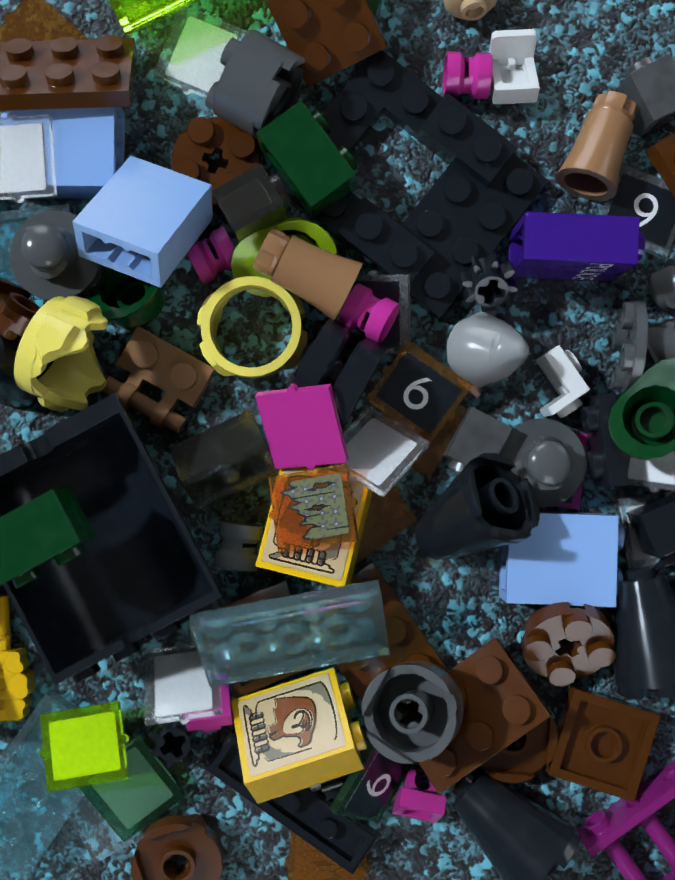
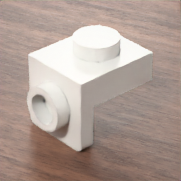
(513, 67)
(563, 373)

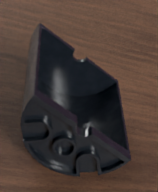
(140, 568)

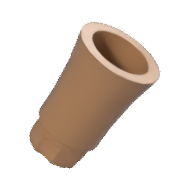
(599, 149)
(307, 271)

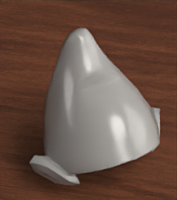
(485, 349)

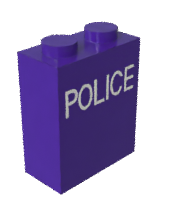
(574, 246)

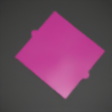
(302, 426)

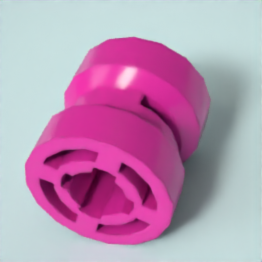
(477, 75)
(203, 259)
(368, 313)

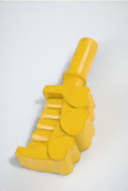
(15, 676)

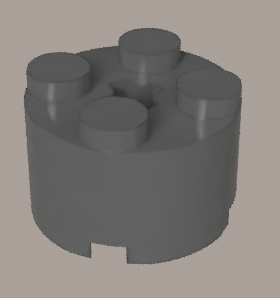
(256, 82)
(387, 715)

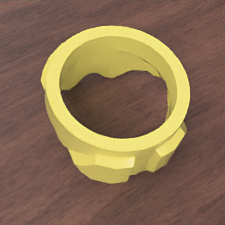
(211, 313)
(62, 335)

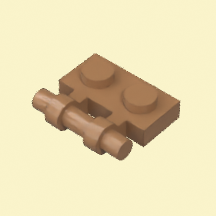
(164, 367)

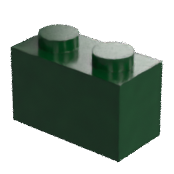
(308, 158)
(39, 532)

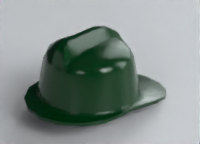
(127, 299)
(645, 414)

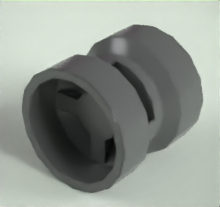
(238, 545)

